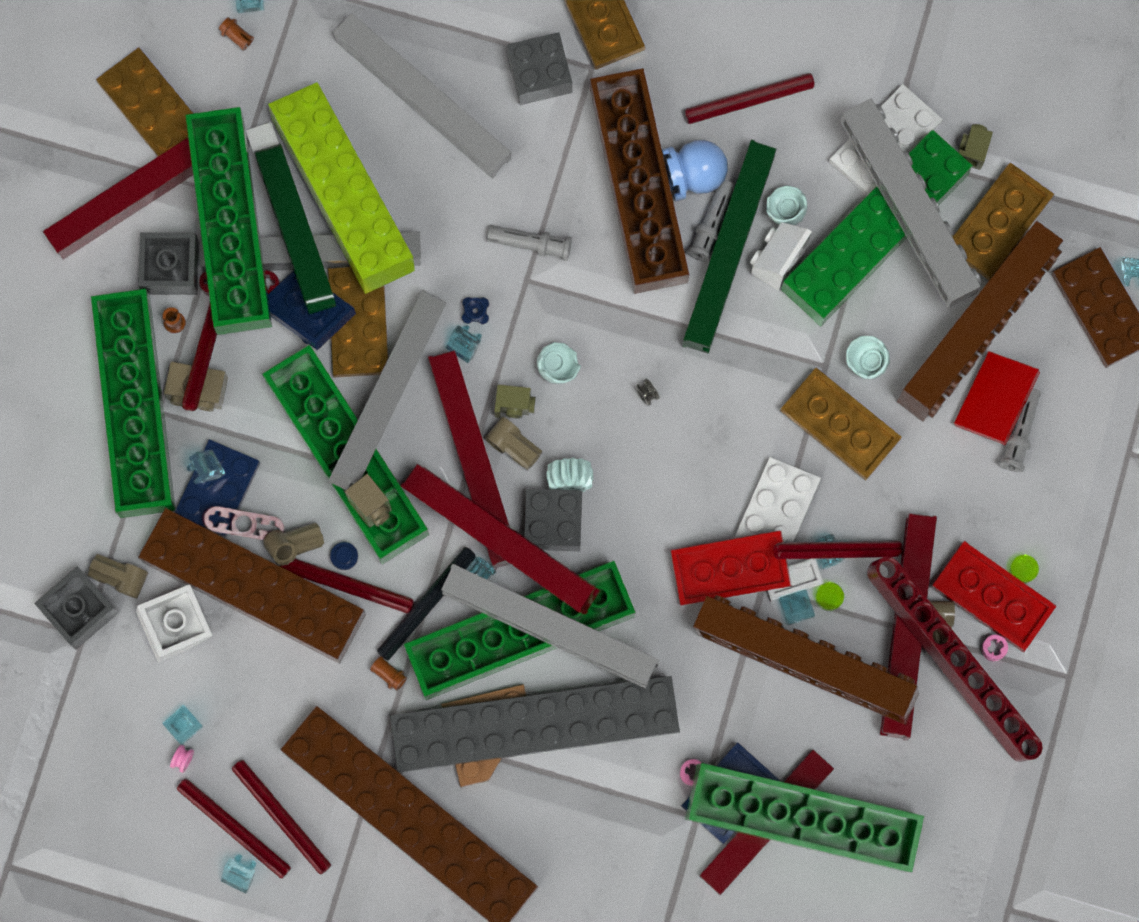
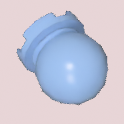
(696, 168)

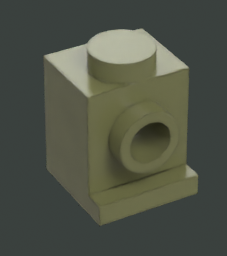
(975, 145)
(514, 401)

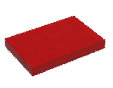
(997, 398)

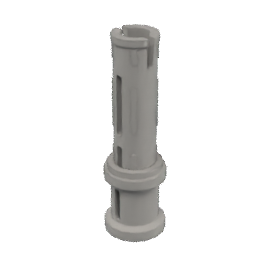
(707, 231)
(542, 243)
(1020, 443)

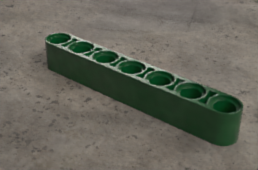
(295, 229)

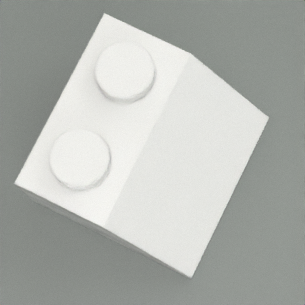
(781, 254)
(173, 623)

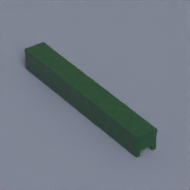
(729, 247)

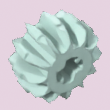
(570, 474)

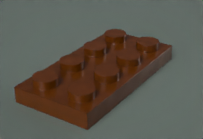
(1100, 306)

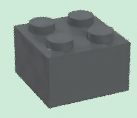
(539, 68)
(168, 263)
(554, 519)
(76, 608)

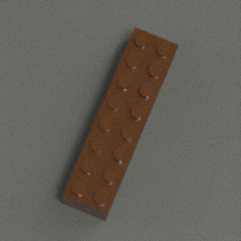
(639, 181)
(976, 326)
(252, 585)
(807, 660)

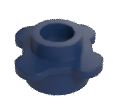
(472, 303)

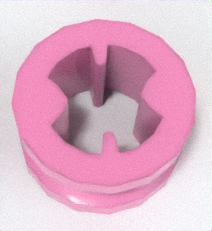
(986, 644)
(182, 758)
(685, 777)

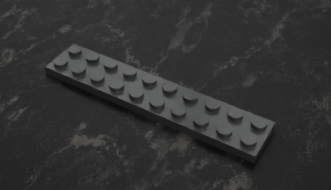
(534, 724)

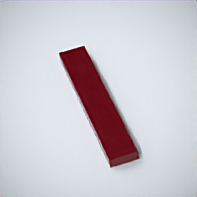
(744, 847)

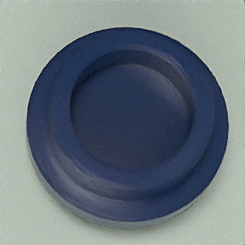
(344, 556)

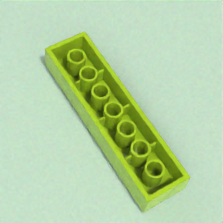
(341, 188)

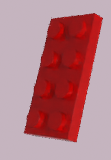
(730, 568)
(993, 596)

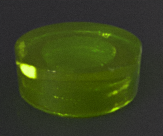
(1024, 568)
(829, 596)

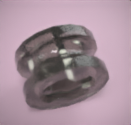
(647, 392)

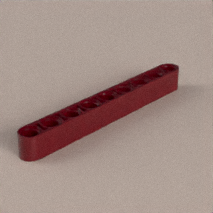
(967, 663)

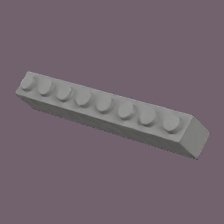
(910, 203)

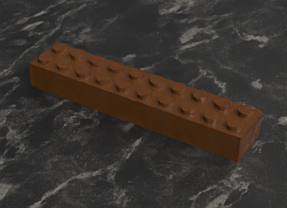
(408, 818)

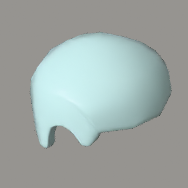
(787, 205)
(867, 357)
(558, 363)

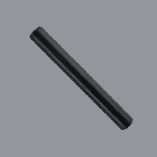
(422, 607)

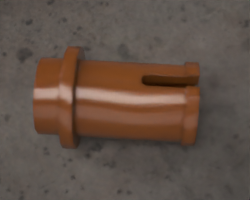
(237, 34)
(173, 326)
(393, 677)

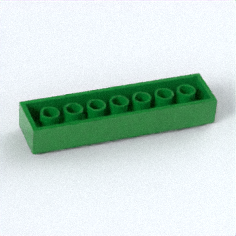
(228, 221)
(869, 235)
(133, 403)
(325, 427)
(488, 646)
(804, 817)

